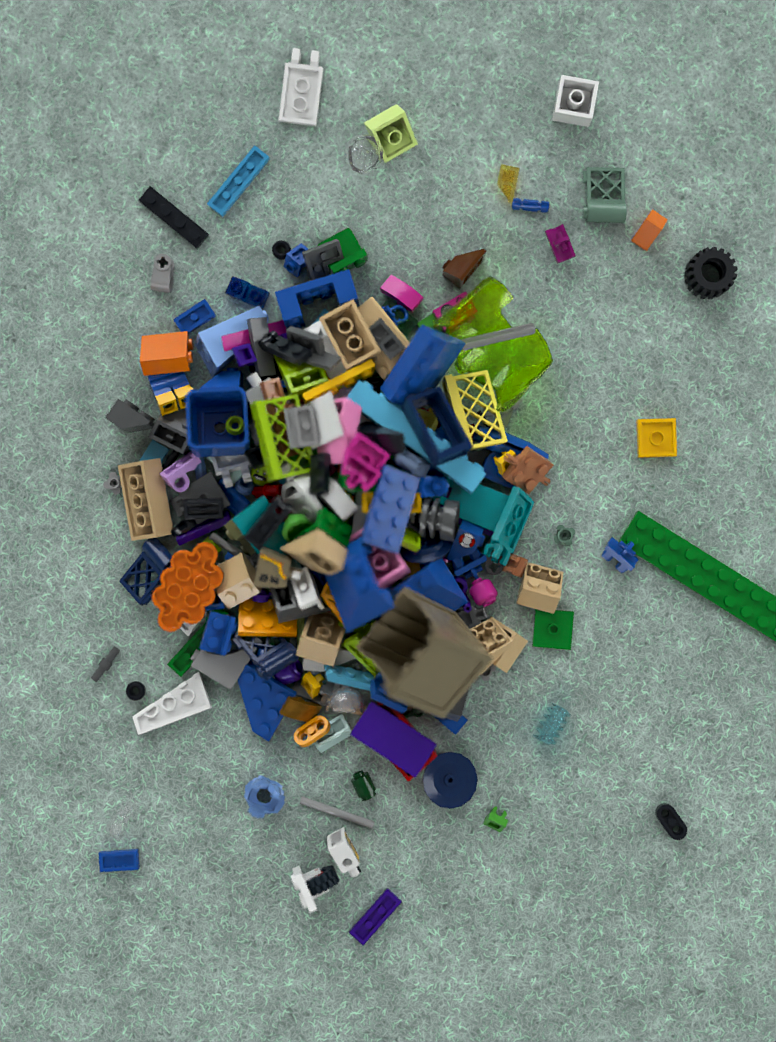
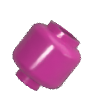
(483, 592)

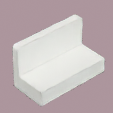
(307, 590)

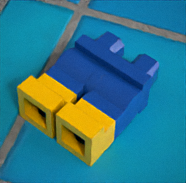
(168, 389)

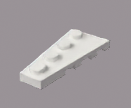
(178, 704)

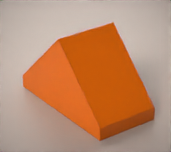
(649, 230)

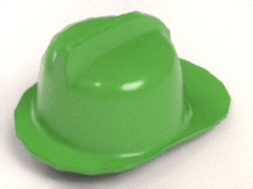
(290, 530)

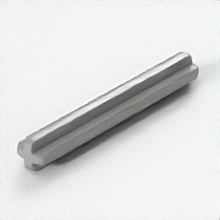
(499, 336)

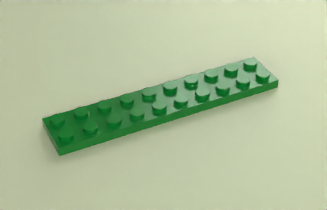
(702, 573)

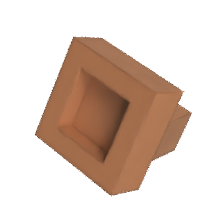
(515, 565)

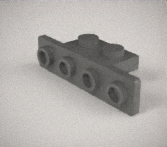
(316, 344)

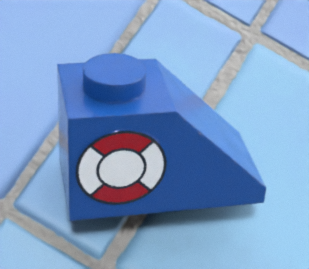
(466, 540)

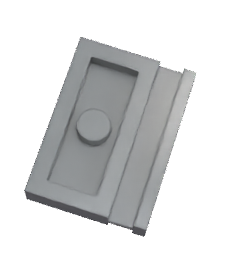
(301, 426)

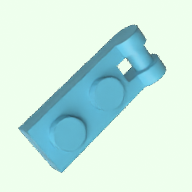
(348, 676)

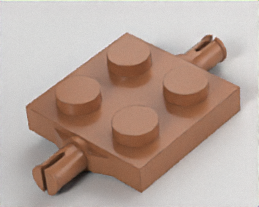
(527, 469)

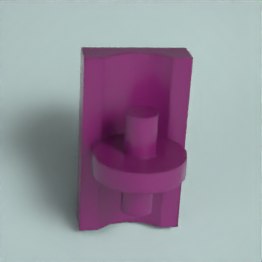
(560, 244)

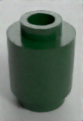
(363, 785)

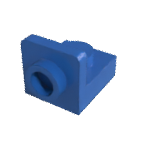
(294, 260)

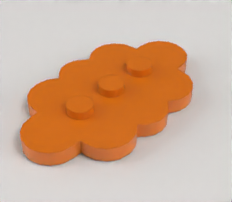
(187, 586)

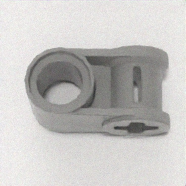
(162, 277)

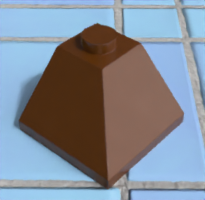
(463, 266)

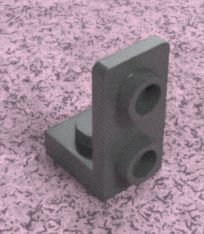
(323, 693)

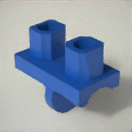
(433, 486)
(622, 553)
(461, 567)

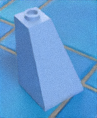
(210, 343)

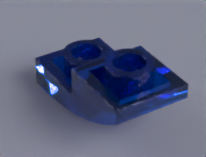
(246, 292)

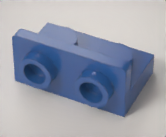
(218, 633)
(379, 693)

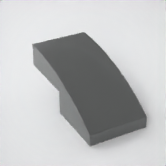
(386, 339)

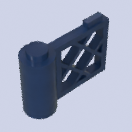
(156, 557)
(271, 661)

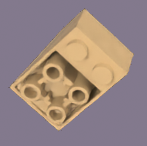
(317, 552)
(492, 638)

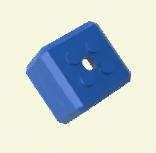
(210, 407)

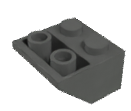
(126, 417)

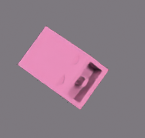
(349, 417)

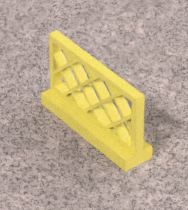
(452, 395)

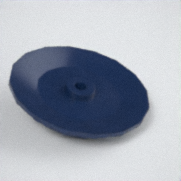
(429, 551)
(450, 780)

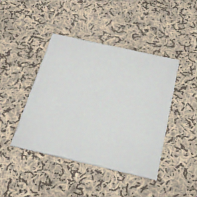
(326, 419)

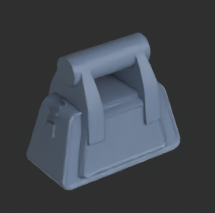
(411, 463)

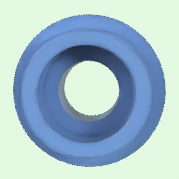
(244, 488)

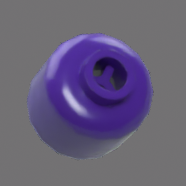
(290, 674)

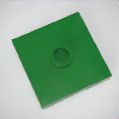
(553, 629)

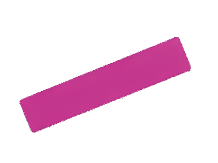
(242, 337)

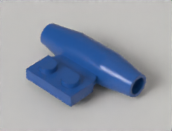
(513, 443)

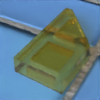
(507, 181)

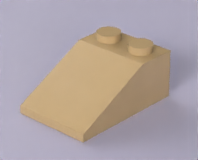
(321, 639)

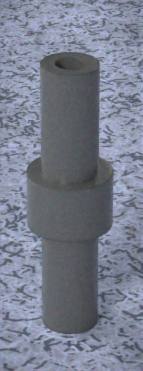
(105, 664)

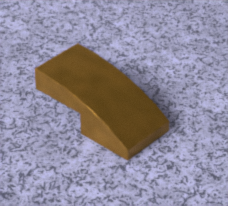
(299, 709)

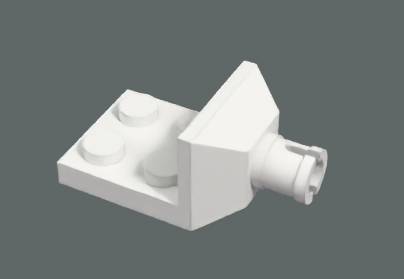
(296, 492)

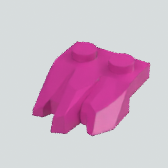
(363, 462)

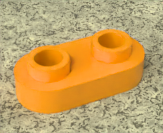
(311, 730)

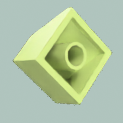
(392, 131)

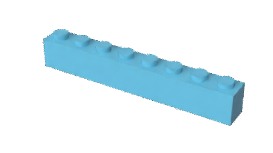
(383, 413)

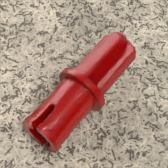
(267, 491)

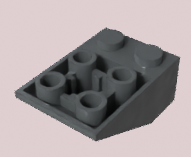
(172, 430)
(287, 606)

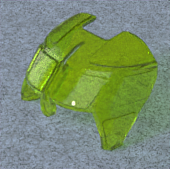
(510, 363)

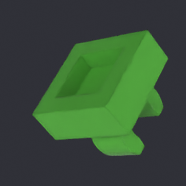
(495, 821)

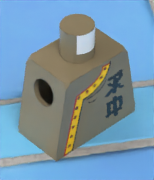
(274, 569)

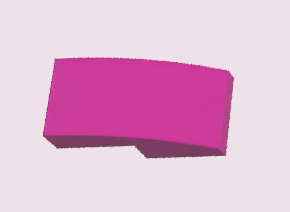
(401, 293)

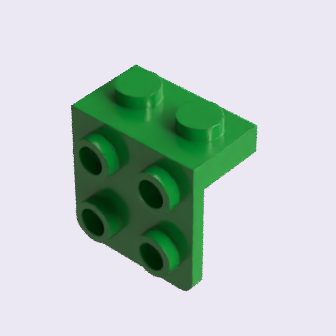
(353, 253)
(331, 526)

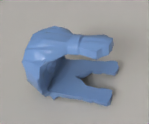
(257, 808)

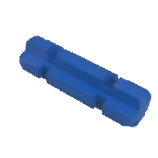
(530, 205)

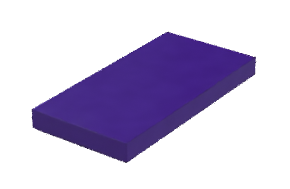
(393, 739)

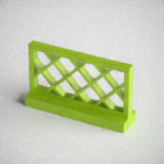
(266, 439)

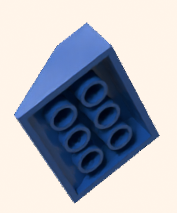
(421, 364)

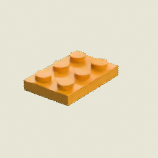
(261, 620)

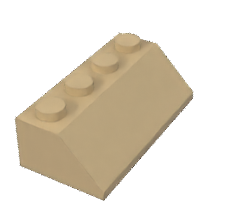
(371, 313)
(145, 499)

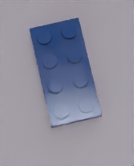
(390, 509)

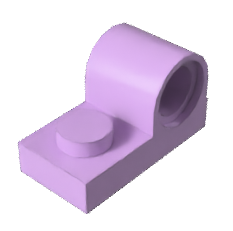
(179, 469)

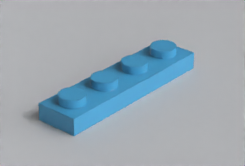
(238, 181)

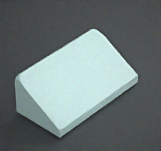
(338, 731)

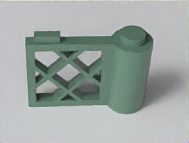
(602, 209)

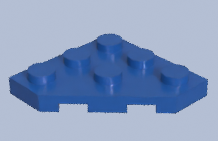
(263, 701)

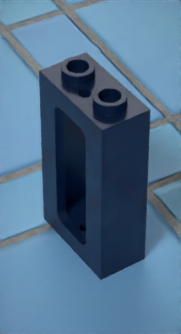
(447, 419)

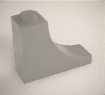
(222, 668)

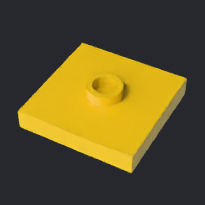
(656, 438)

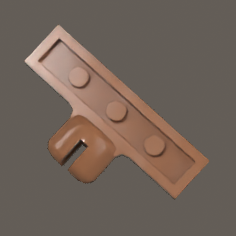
(270, 390)

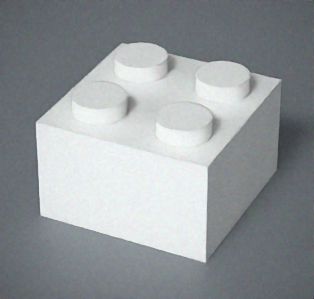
(575, 100)

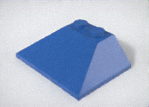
(435, 583)
(357, 590)

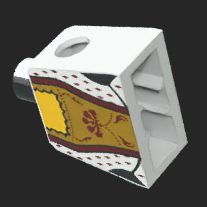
(344, 852)

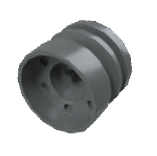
(439, 519)

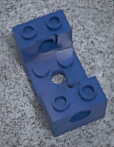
(290, 298)

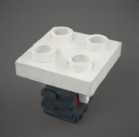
(313, 884)

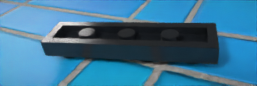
(173, 217)

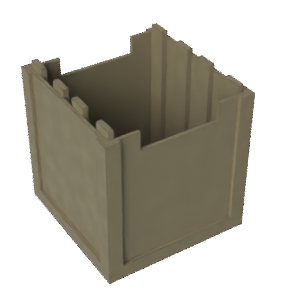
(424, 653)

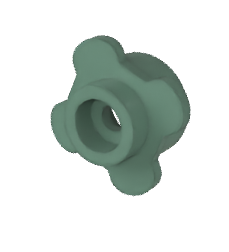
(569, 535)

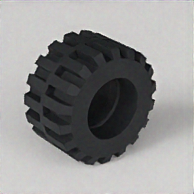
(721, 262)

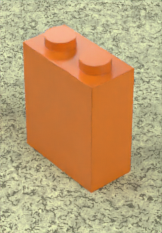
(166, 353)

